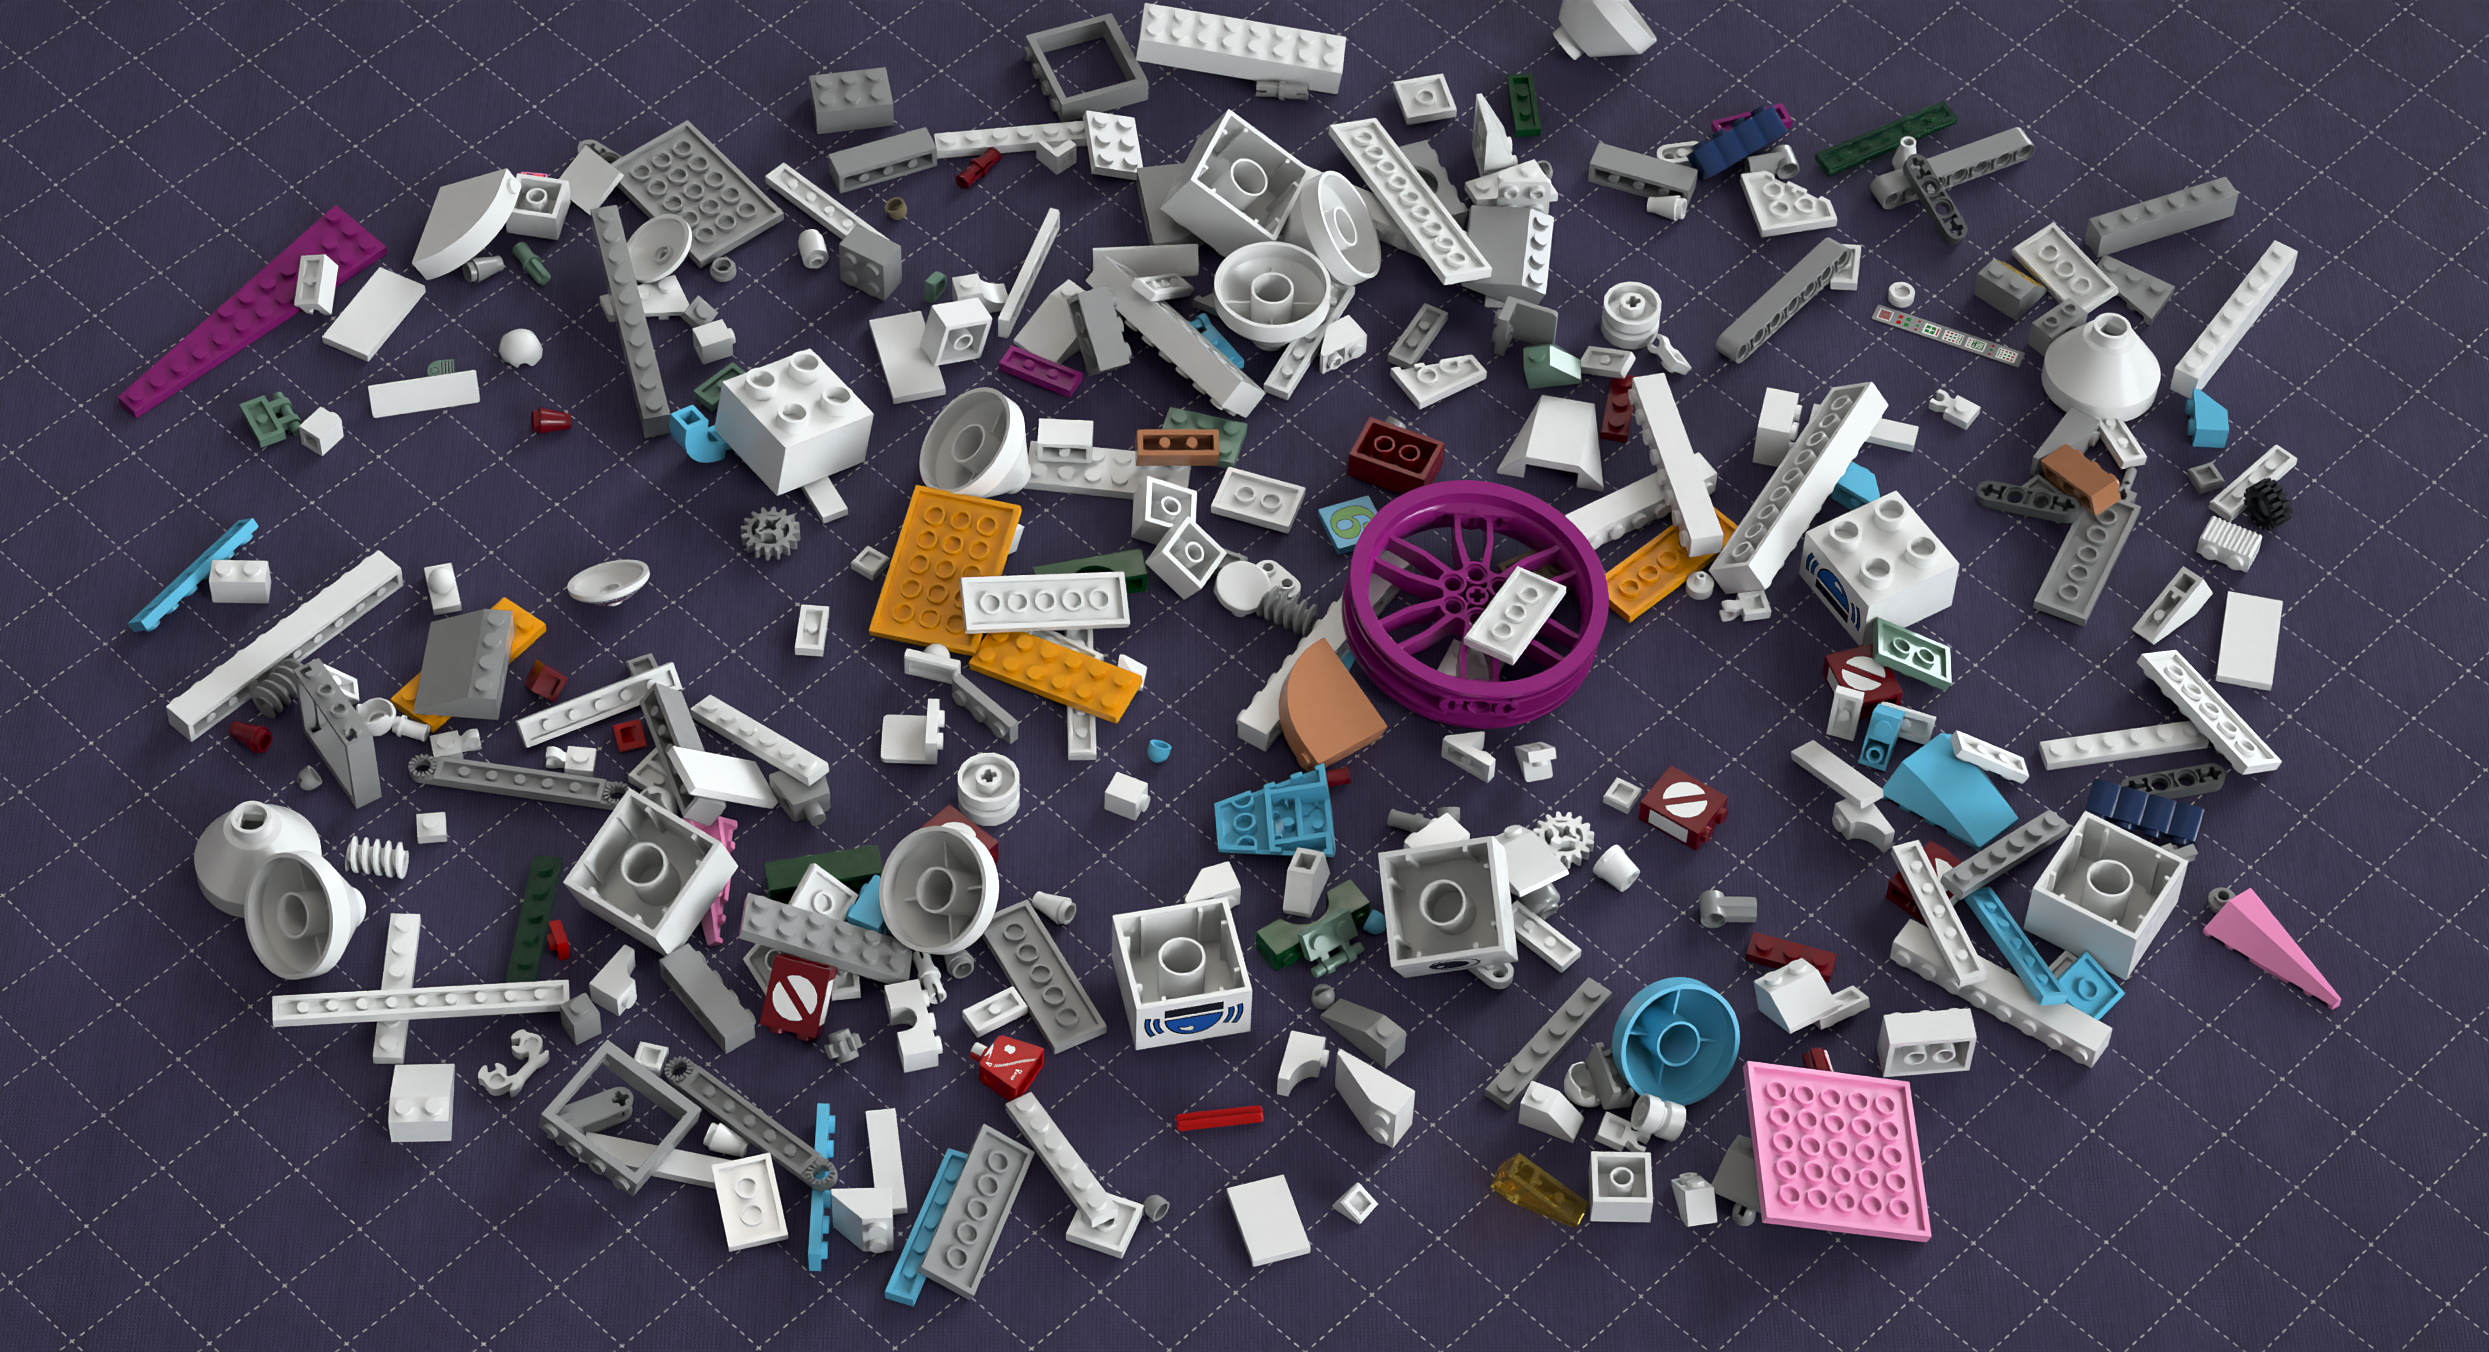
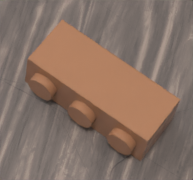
(1177, 447)
(2081, 479)

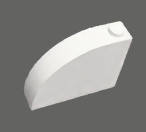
(465, 221)

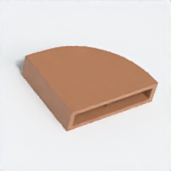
(1325, 709)

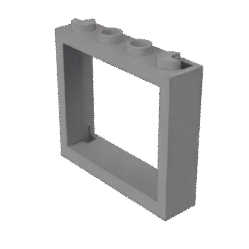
(1099, 100)
(329, 711)
(643, 1081)

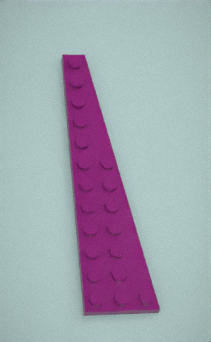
(254, 308)

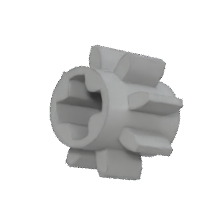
(843, 1045)

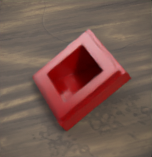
(629, 735)

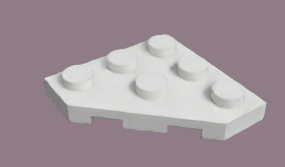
(1784, 207)

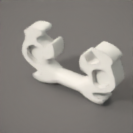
(529, 1046)

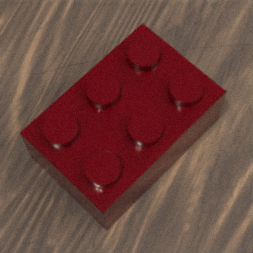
(1395, 457)

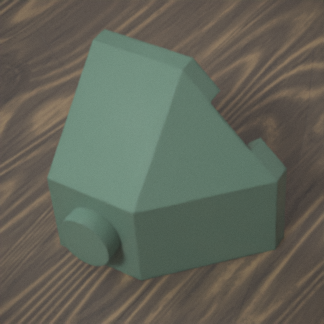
(1550, 366)

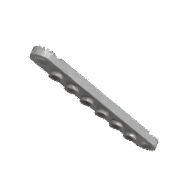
(516, 781)
(751, 1123)

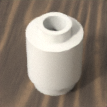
(812, 249)

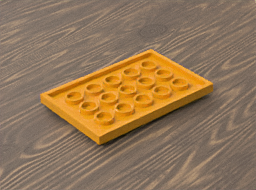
(938, 545)

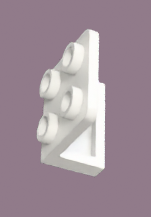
(1524, 193)
(913, 737)

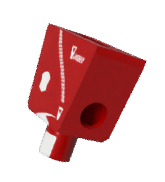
(1008, 1065)

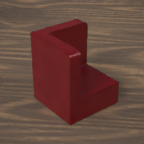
(545, 680)

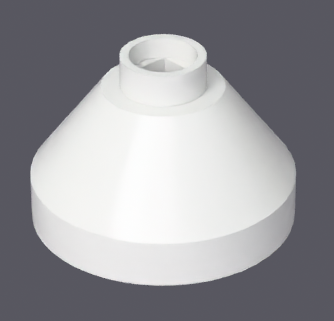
(1602, 28)
(1335, 228)
(1272, 293)
(2101, 370)
(977, 446)
(240, 842)
(939, 890)
(300, 914)

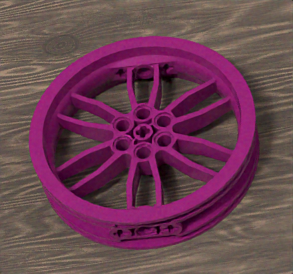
(1467, 595)

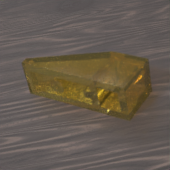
(1538, 1191)

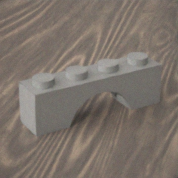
(1427, 165)

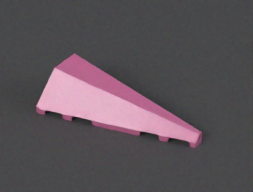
(722, 830)
(2255, 932)

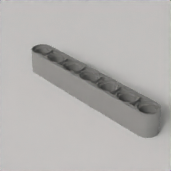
(1957, 166)
(1783, 300)

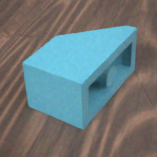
(1856, 487)

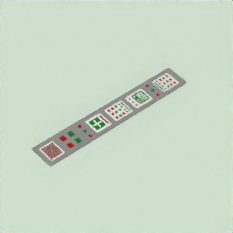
(1948, 336)

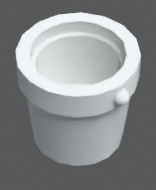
(1616, 868)

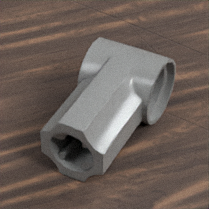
(1778, 162)
(1719, 909)

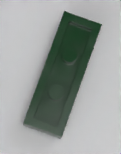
(1523, 105)

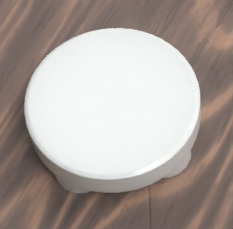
(1241, 587)

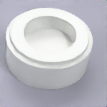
(1901, 294)

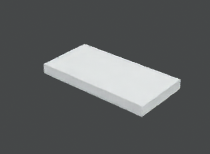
(2064, 269)
(373, 314)
(903, 361)
(1515, 615)
(2249, 641)
(722, 777)

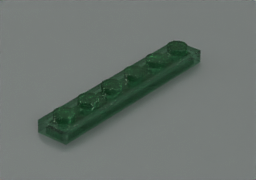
(1885, 138)
(534, 919)

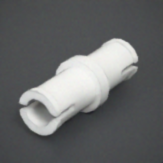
(929, 976)

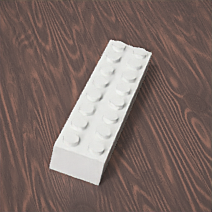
(1240, 48)
(1178, 342)

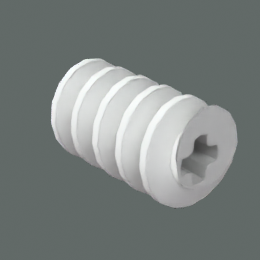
(377, 858)

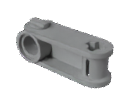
(598, 1111)

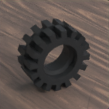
(2267, 504)

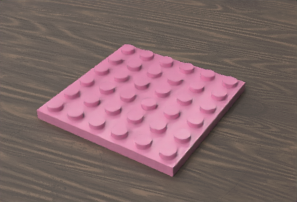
(1836, 1152)

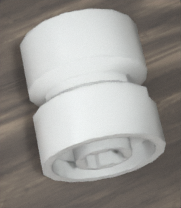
(1658, 1117)

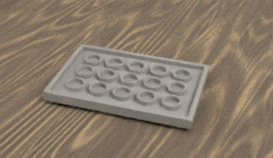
(694, 180)

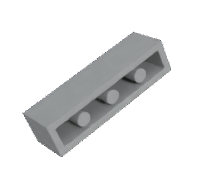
(882, 160)
(1640, 173)
(708, 998)

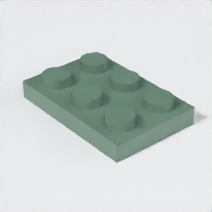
(1230, 432)
(1911, 654)

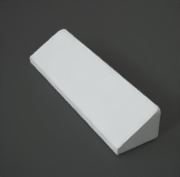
(1153, 260)
(424, 394)

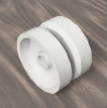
(1631, 315)
(988, 789)

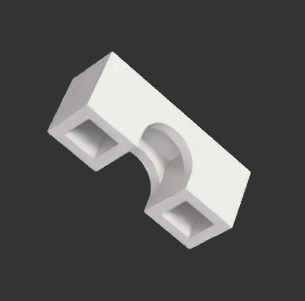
(908, 1005)

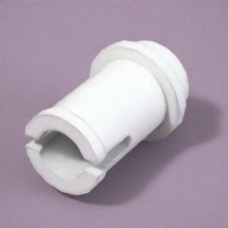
(410, 728)

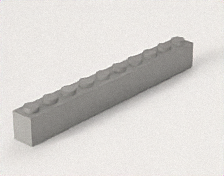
(630, 321)

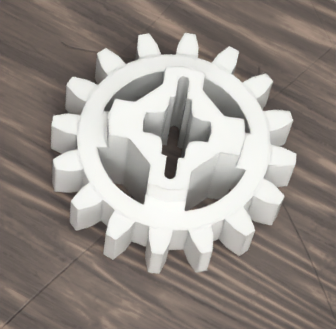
(1564, 838)

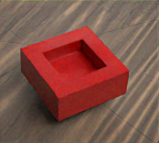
(557, 940)

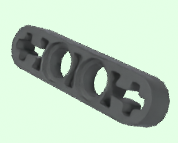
(1940, 197)
(2029, 498)
(2173, 787)

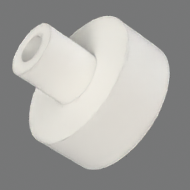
(1699, 585)

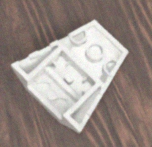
(1559, 437)

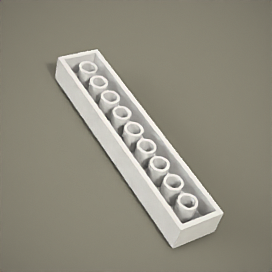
(1798, 488)

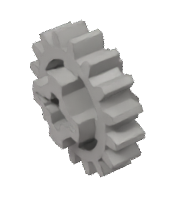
(770, 533)

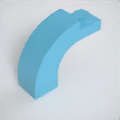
(698, 440)

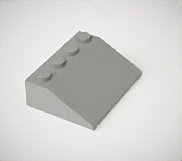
(1517, 249)
(466, 665)

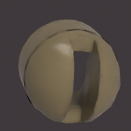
(896, 208)

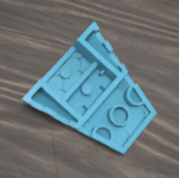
(1950, 794)
(1279, 818)

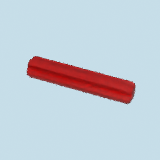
(1219, 1118)

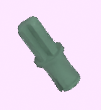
(531, 263)

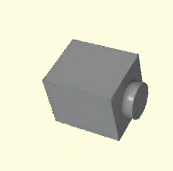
(580, 1019)

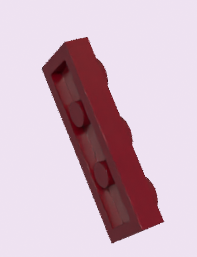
(1618, 410)
(1779, 953)

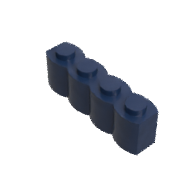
(1736, 143)
(2145, 812)

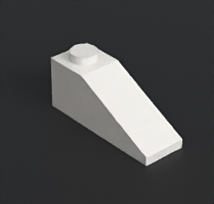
(2173, 606)

